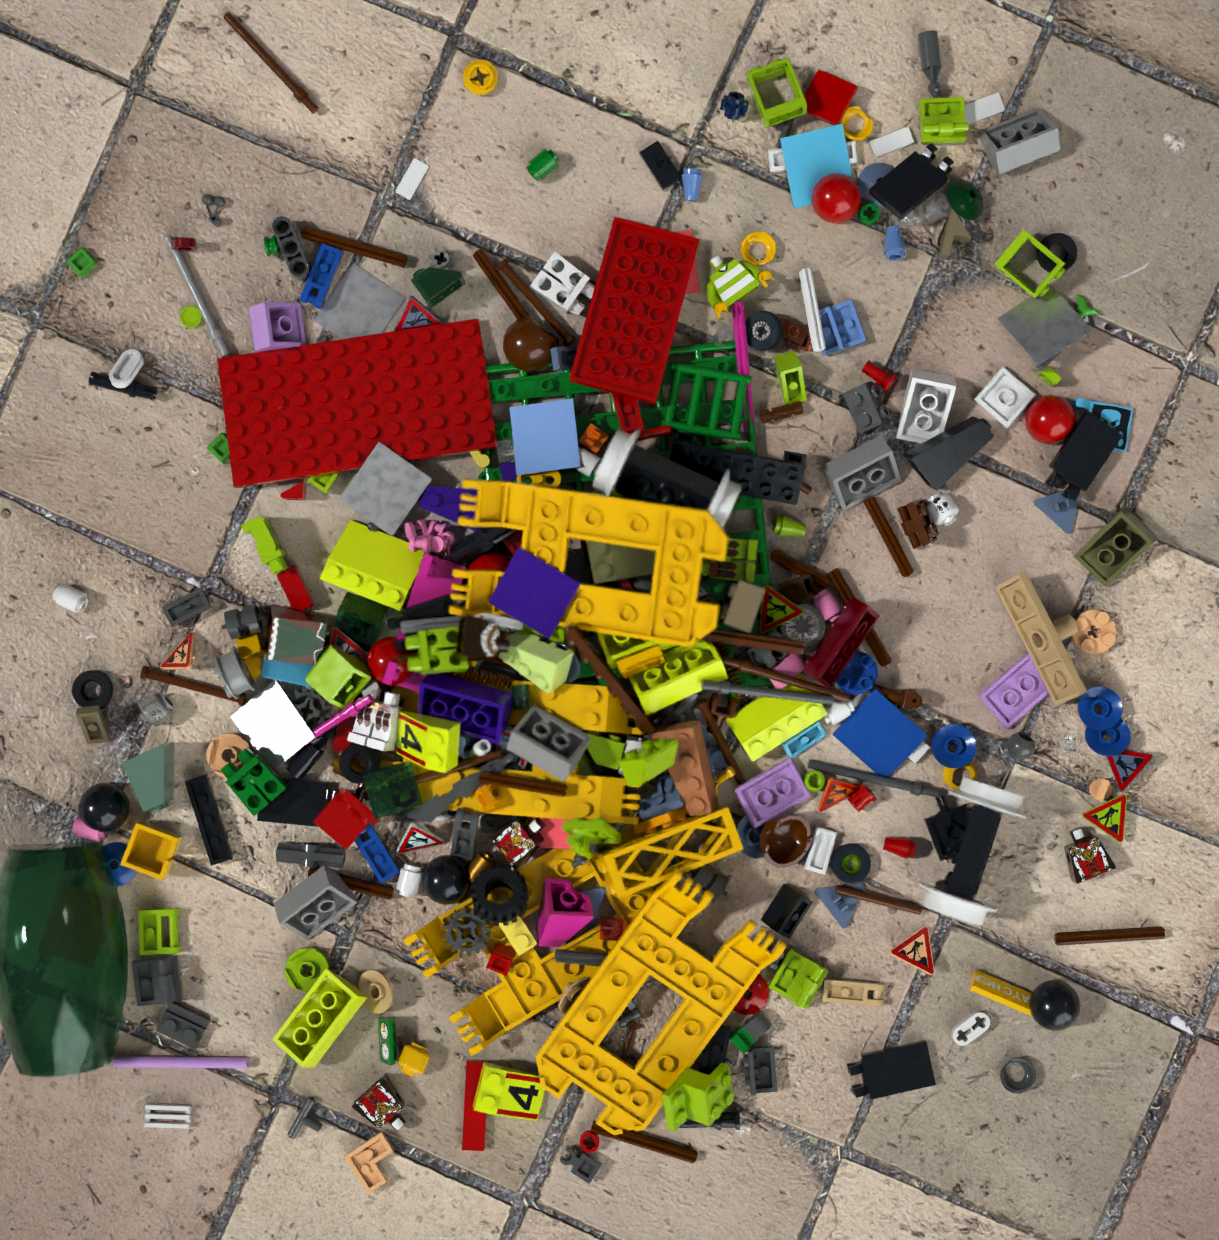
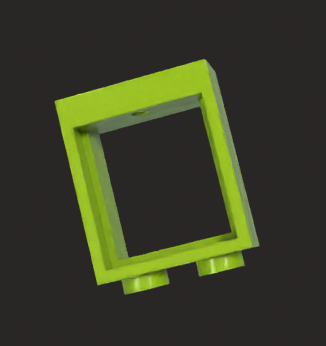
(783, 111)
(1012, 250)

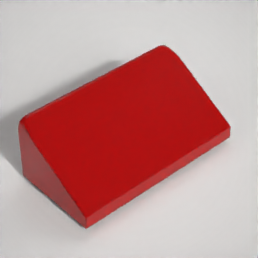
(295, 589)

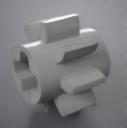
(438, 255)

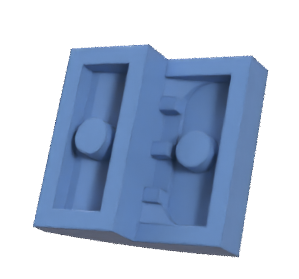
(841, 327)

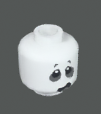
(942, 509)

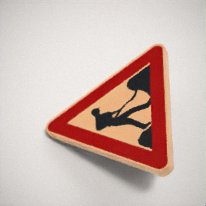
(182, 656)
(916, 951)

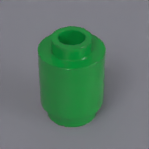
(542, 164)

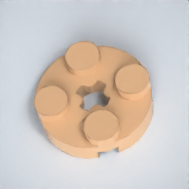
(1104, 638)
(222, 744)

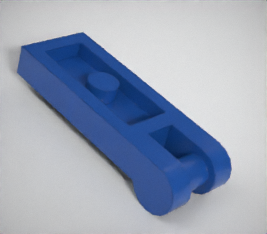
(321, 275)
(377, 854)

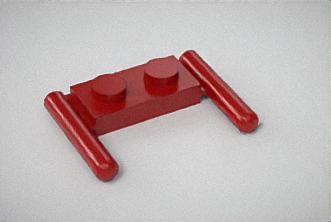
(630, 418)

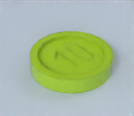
(190, 317)

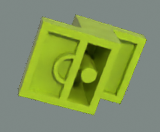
(698, 1097)

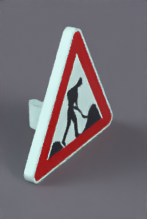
(418, 838)

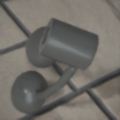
(219, 201)

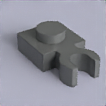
(583, 1165)

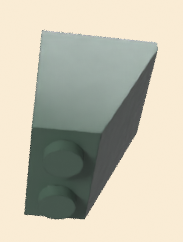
(152, 777)

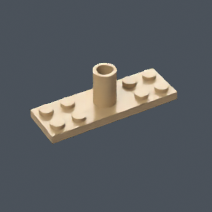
(1043, 637)

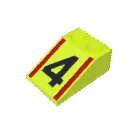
(428, 741)
(508, 1092)

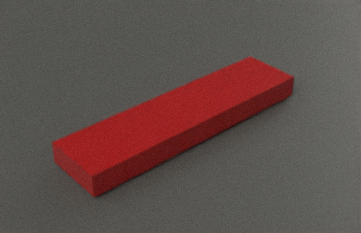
(474, 1121)

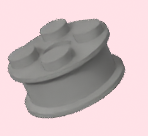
(233, 673)

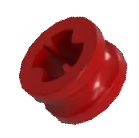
(583, 1145)

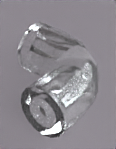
(925, 213)

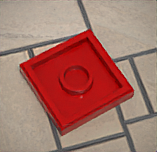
(829, 97)

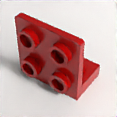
(344, 818)

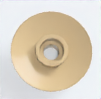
(377, 989)
(571, 992)

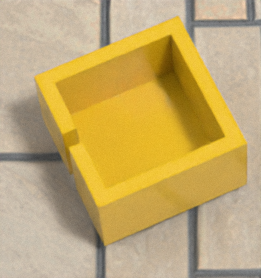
(151, 850)

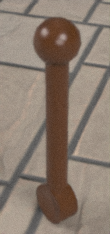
(633, 1026)

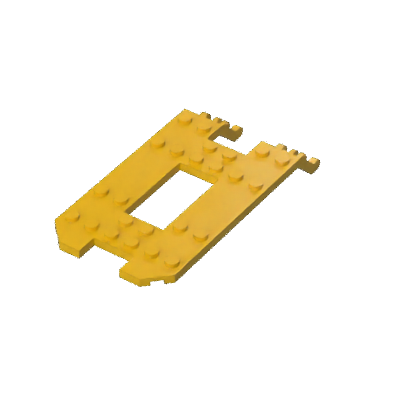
(553, 515)
(586, 796)
(643, 950)
(531, 980)

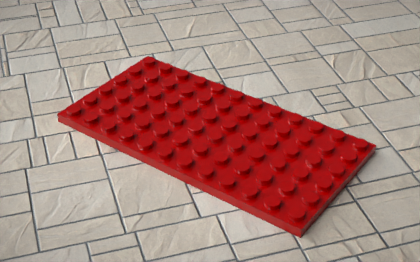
(334, 400)

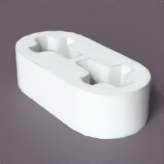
(966, 1024)

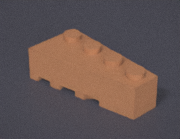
(691, 766)

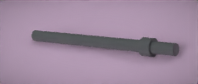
(725, 687)
(915, 788)

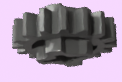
(311, 700)
(474, 938)

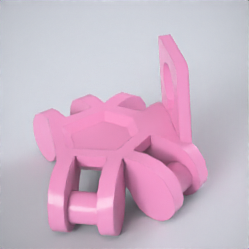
(434, 539)

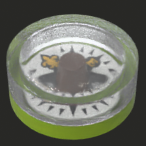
(805, 628)

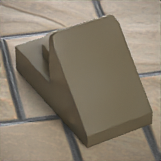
(952, 231)
(94, 723)

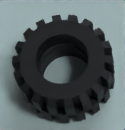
(500, 878)

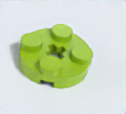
(295, 963)

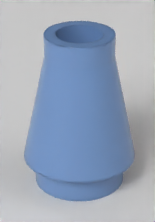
(691, 183)
(894, 246)

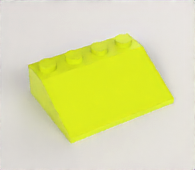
(373, 565)

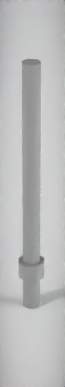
(215, 334)

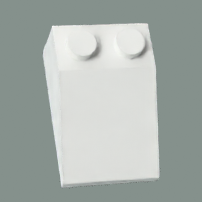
(925, 405)

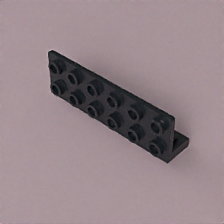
(758, 475)

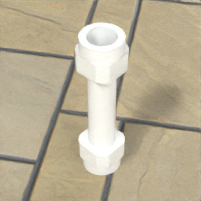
(479, 748)

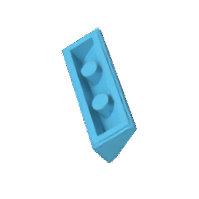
(285, 671)

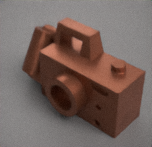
(795, 334)

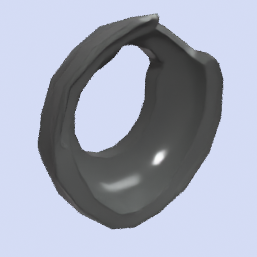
(1023, 1085)

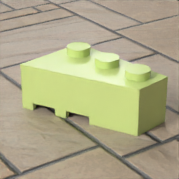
(537, 660)

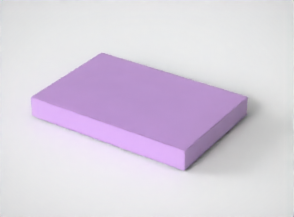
(1014, 692)
(771, 792)

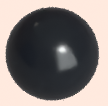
(104, 807)
(446, 879)
(1054, 1005)

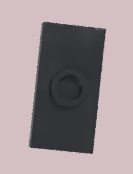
(660, 165)

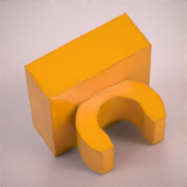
(486, 798)

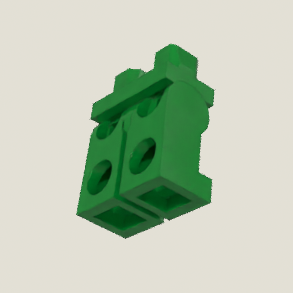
(255, 782)

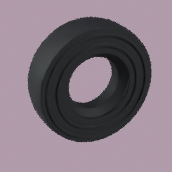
(1065, 242)
(86, 677)
(347, 756)

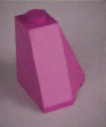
(561, 912)

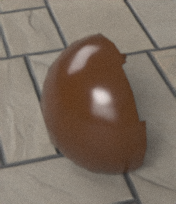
(528, 345)
(785, 839)

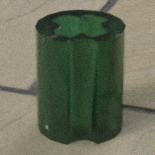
(521, 697)

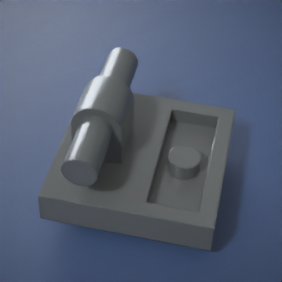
(157, 980)

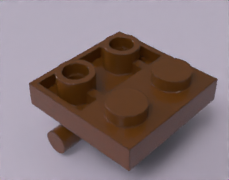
(918, 523)

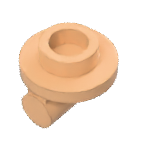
(1100, 789)

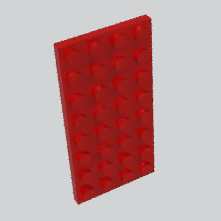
(634, 310)

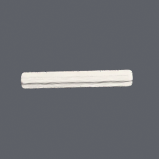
(812, 310)

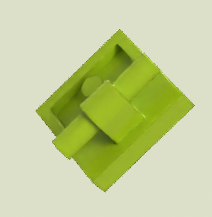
(942, 120)
(584, 833)
(798, 978)

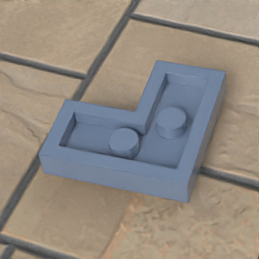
(663, 801)

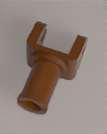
(904, 698)
(721, 713)

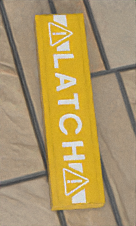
(1001, 991)

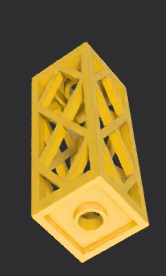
(610, 867)

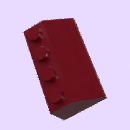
(841, 642)

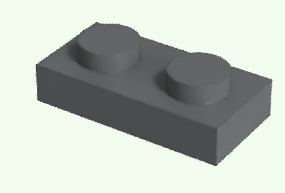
(187, 607)

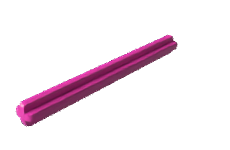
(742, 354)

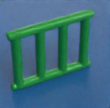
(721, 376)

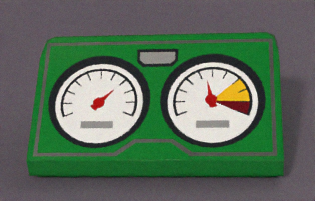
(387, 1040)

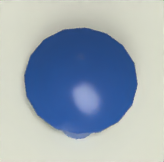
(858, 674)

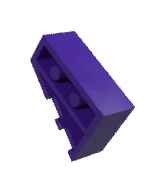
(446, 503)

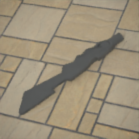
(436, 805)

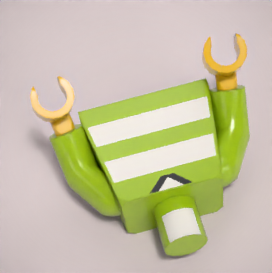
(733, 283)

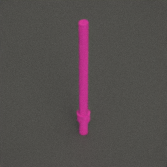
(350, 710)

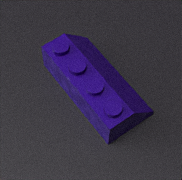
(478, 708)

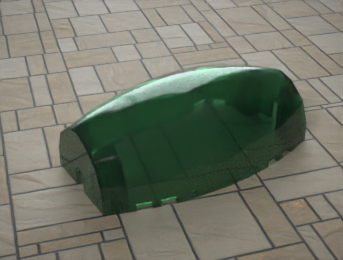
(61, 958)

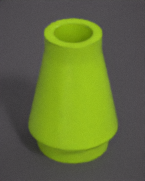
(786, 526)

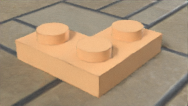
(364, 1161)

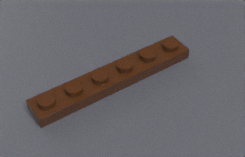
(604, 672)

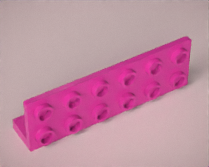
(432, 581)

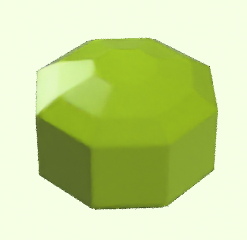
(814, 780)

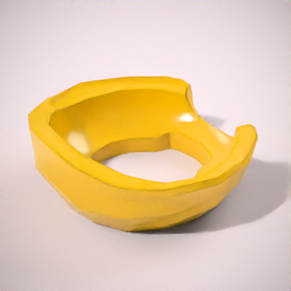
(852, 112)
(761, 237)
(948, 774)

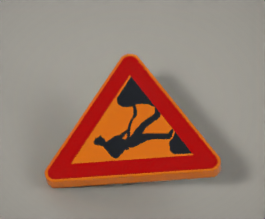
(835, 792)

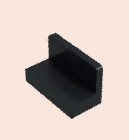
(786, 911)

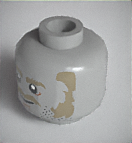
(156, 709)

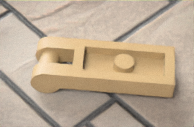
(852, 992)

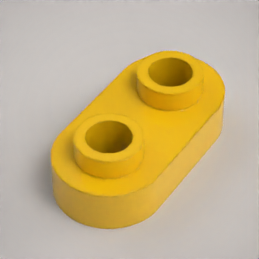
(541, 477)

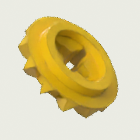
(486, 69)

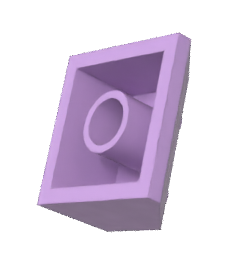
(277, 325)

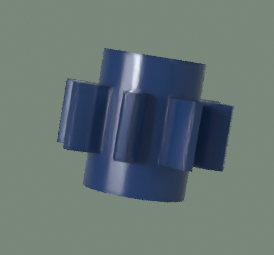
(734, 105)

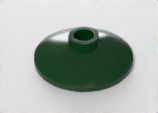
(965, 199)

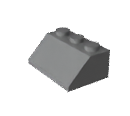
(1020, 140)
(862, 473)
(548, 743)
(314, 903)

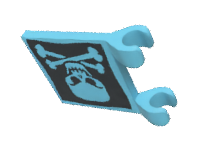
(1115, 416)

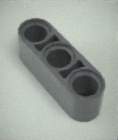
(286, 239)

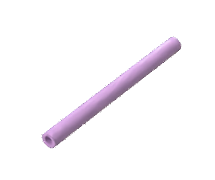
(180, 1062)

